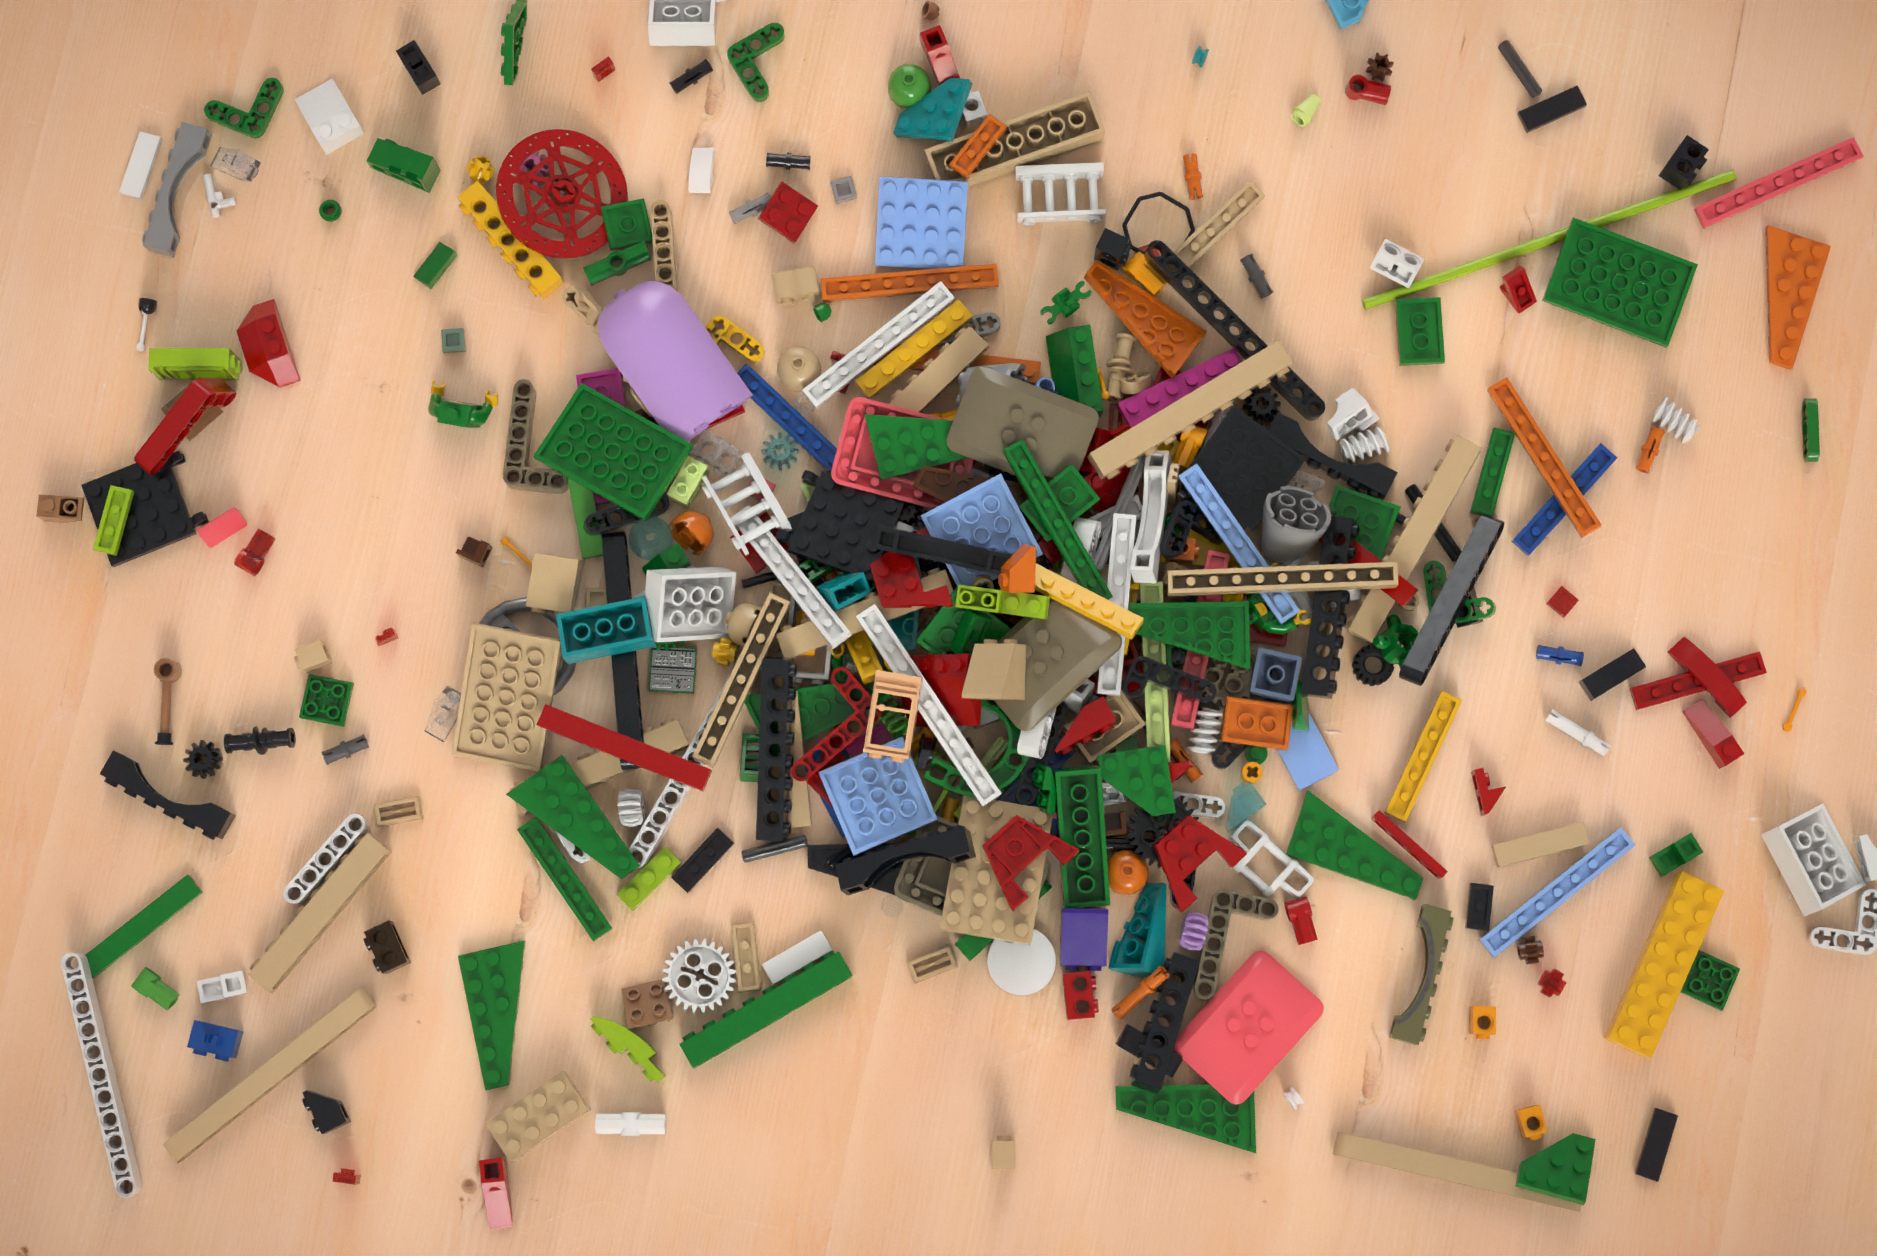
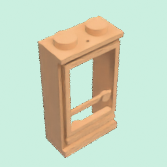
(899, 685)

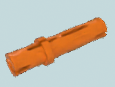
(1147, 986)

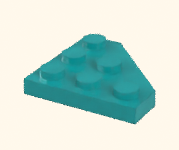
(936, 114)

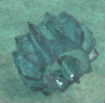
(771, 455)

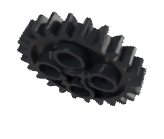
(1145, 823)

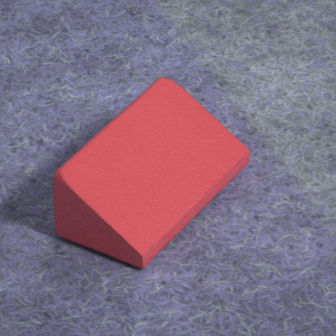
(222, 527)

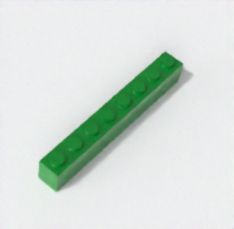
(766, 1009)

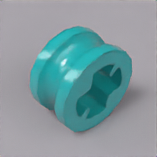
(1200, 56)

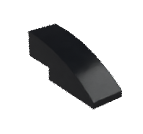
(1612, 674)

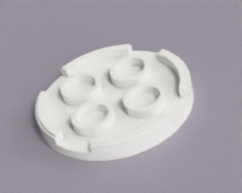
(1022, 967)

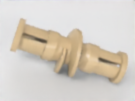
(1119, 366)

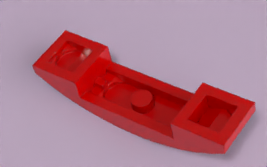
(1708, 675)

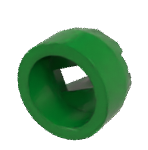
(822, 311)

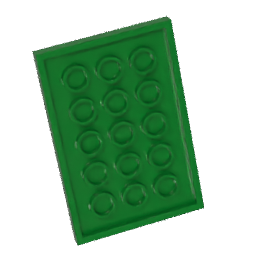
(1619, 282)
(613, 452)

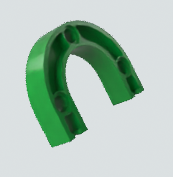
(1002, 774)

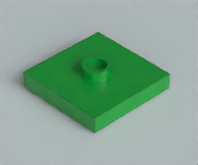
(626, 224)

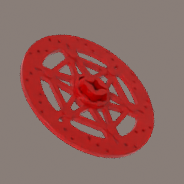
(563, 183)

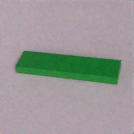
(1492, 472)

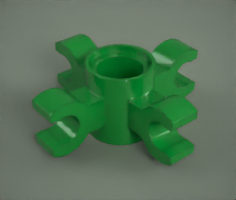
(1065, 302)

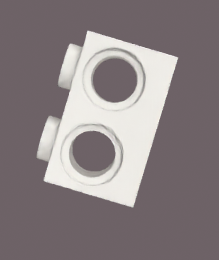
(1397, 263)

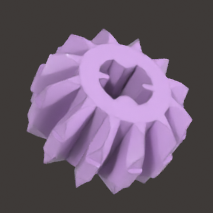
(1193, 931)

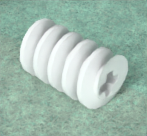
(1675, 421)
(1363, 444)
(1205, 731)

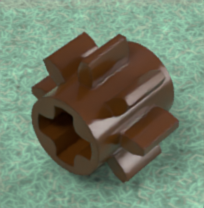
(1379, 73)
(1530, 950)

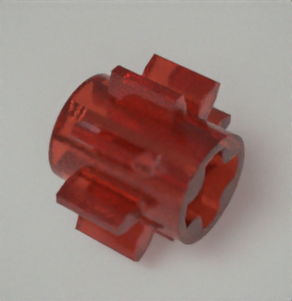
(1552, 983)

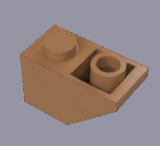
(60, 508)

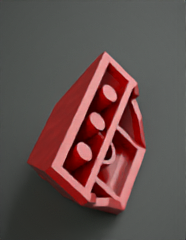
(267, 345)

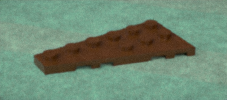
(946, 485)

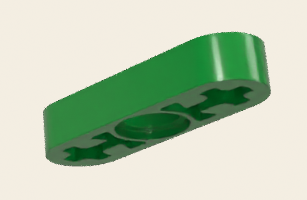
(1810, 430)

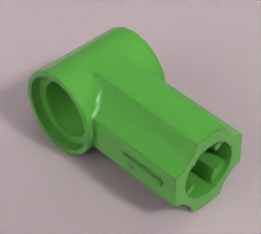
(151, 986)

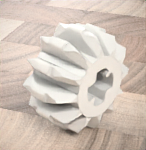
(631, 807)

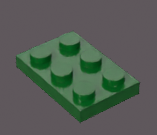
(1420, 331)
(1072, 494)

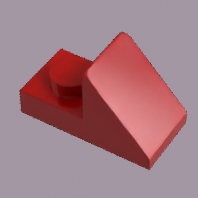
(1518, 289)
(1485, 797)

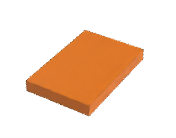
(1256, 723)

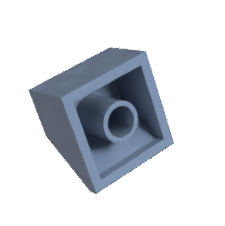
(1275, 675)

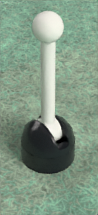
(147, 307)

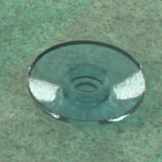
(649, 549)

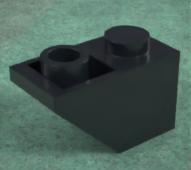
(327, 1112)

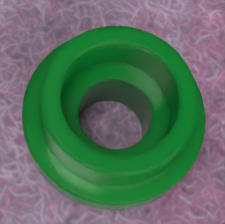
(325, 206)

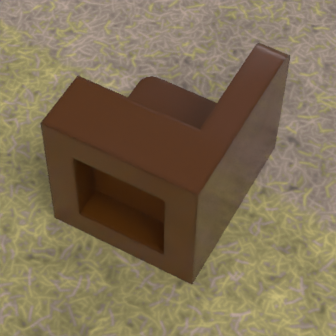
(475, 551)
(1115, 824)

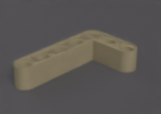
(523, 445)
(1221, 933)

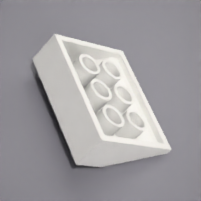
(689, 602)
(1813, 860)

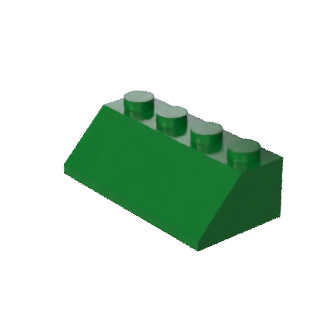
(1075, 366)

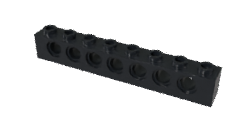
(1320, 617)
(765, 827)

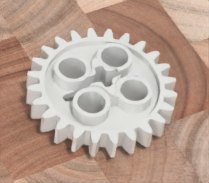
(690, 995)

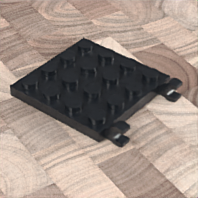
(1245, 466)
(156, 511)
(841, 525)

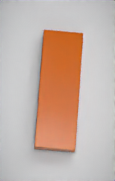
(977, 146)

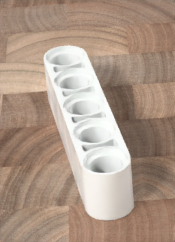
(315, 863)

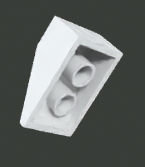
(329, 116)

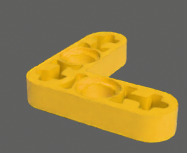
(725, 336)

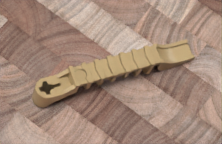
(588, 310)

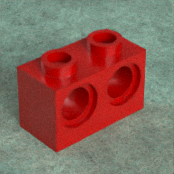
(1072, 995)

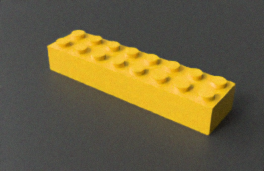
(1664, 964)

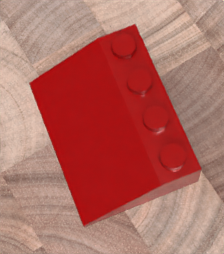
(946, 678)

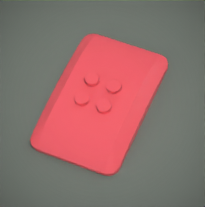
(856, 463)
(1248, 1027)

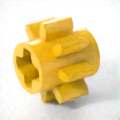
(480, 169)
(724, 652)

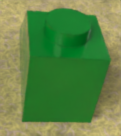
(668, 559)

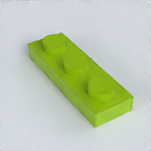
(113, 520)
(648, 879)

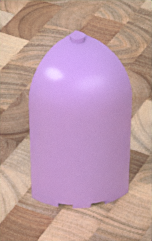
(670, 359)

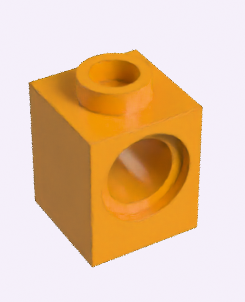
(1489, 1013)
(1522, 1116)

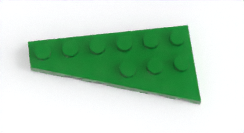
(909, 444)
(1339, 846)
(492, 995)

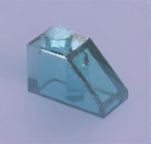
(1243, 805)

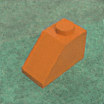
(1019, 571)

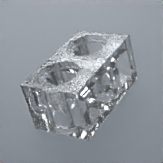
(721, 449)

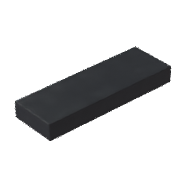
(1552, 109)
(702, 860)
(1656, 1144)

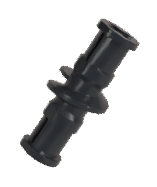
(259, 741)

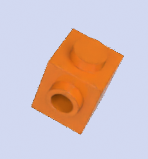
(1189, 553)

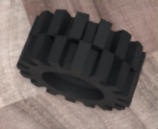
(1361, 672)

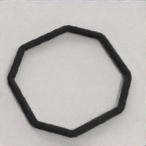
(1152, 196)

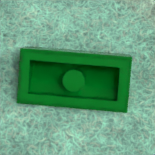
(435, 265)
(970, 632)
(1300, 715)

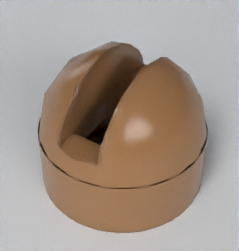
(930, 10)

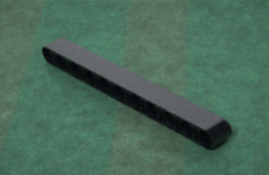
(1230, 319)
(624, 664)

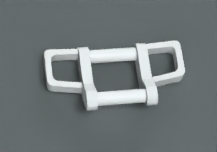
(1278, 853)

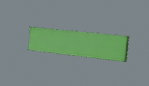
(583, 506)

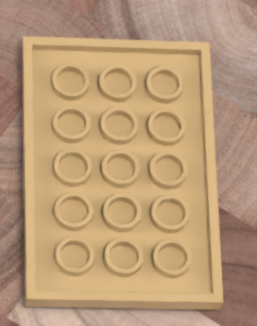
(503, 695)
(973, 894)

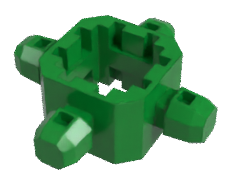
(1387, 640)

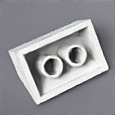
(682, 22)

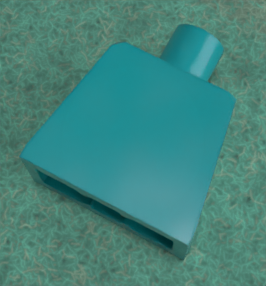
(839, 594)

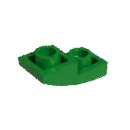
(1044, 779)

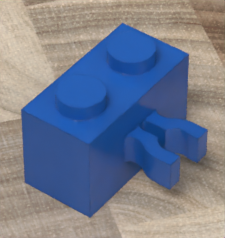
(214, 1040)

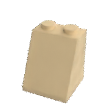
(554, 583)
(996, 671)

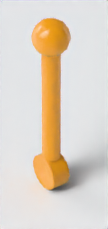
(1105, 395)
(505, 541)
(1788, 726)

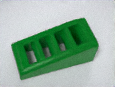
(752, 775)

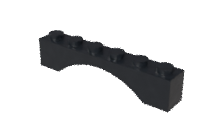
(1372, 477)
(940, 550)
(127, 773)
(860, 873)

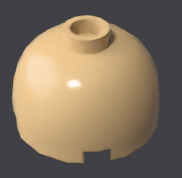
(798, 368)
(741, 622)

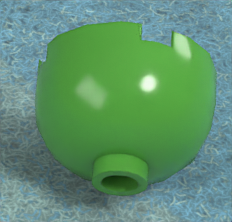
(908, 85)

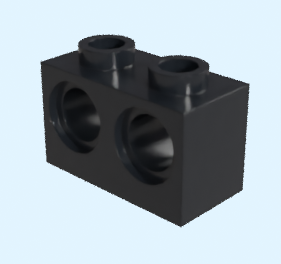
(418, 67)
(1685, 159)
(1112, 249)

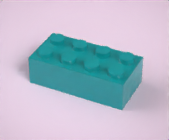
(605, 630)

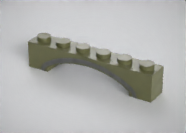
(1434, 925)

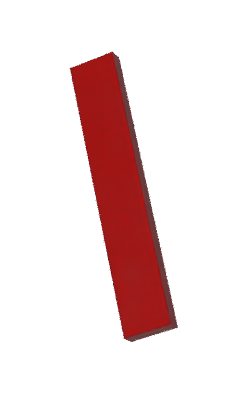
(1402, 593)
(1686, 684)

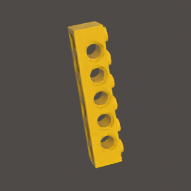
(543, 285)

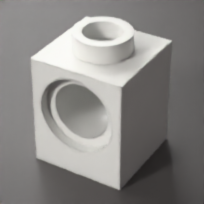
(977, 116)

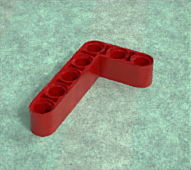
(181, 418)
(842, 730)

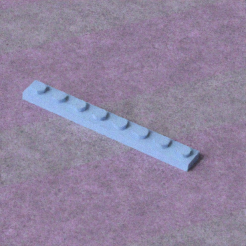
(1233, 536)
(1557, 892)

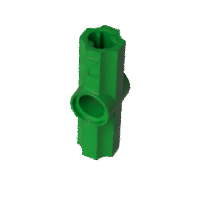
(603, 268)

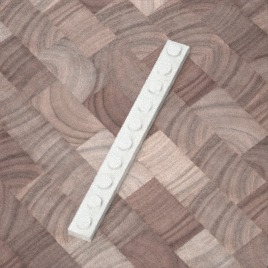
(930, 707)

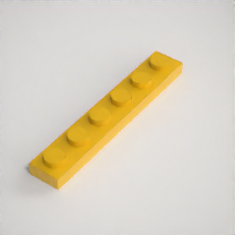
(913, 349)
(1087, 602)
(1423, 756)

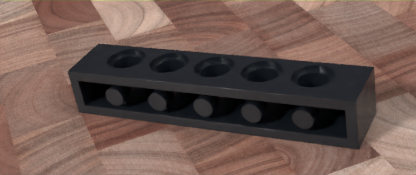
(1153, 1079)

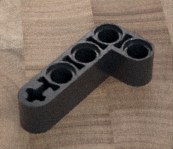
(626, 518)
(1171, 684)

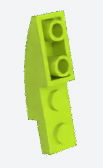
(1002, 602)
(621, 1039)

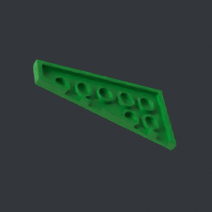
(1203, 628)
(819, 708)
(568, 808)
(1193, 1110)

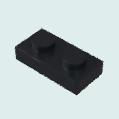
(1479, 907)

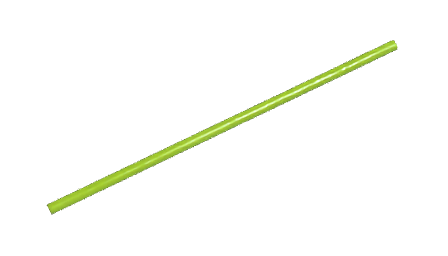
(1547, 240)

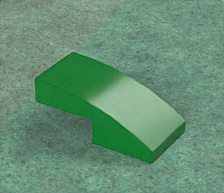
(1676, 854)

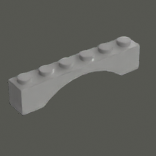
(189, 148)

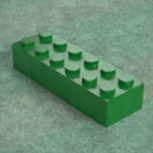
(1083, 826)

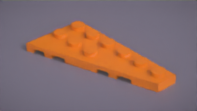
(1792, 284)
(1156, 325)

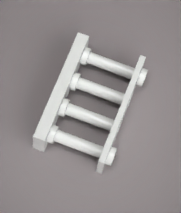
(1070, 174)
(758, 486)

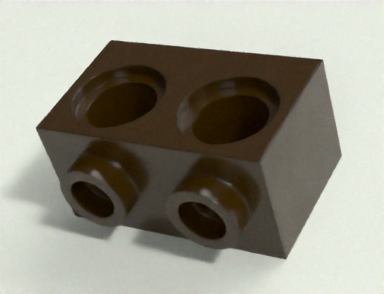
(392, 944)

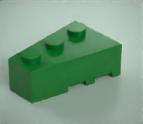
(404, 164)

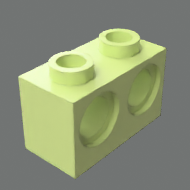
(688, 482)

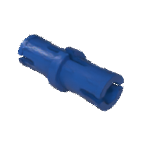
(1559, 655)

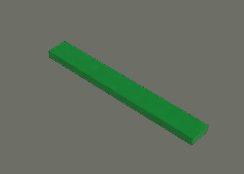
(1055, 519)

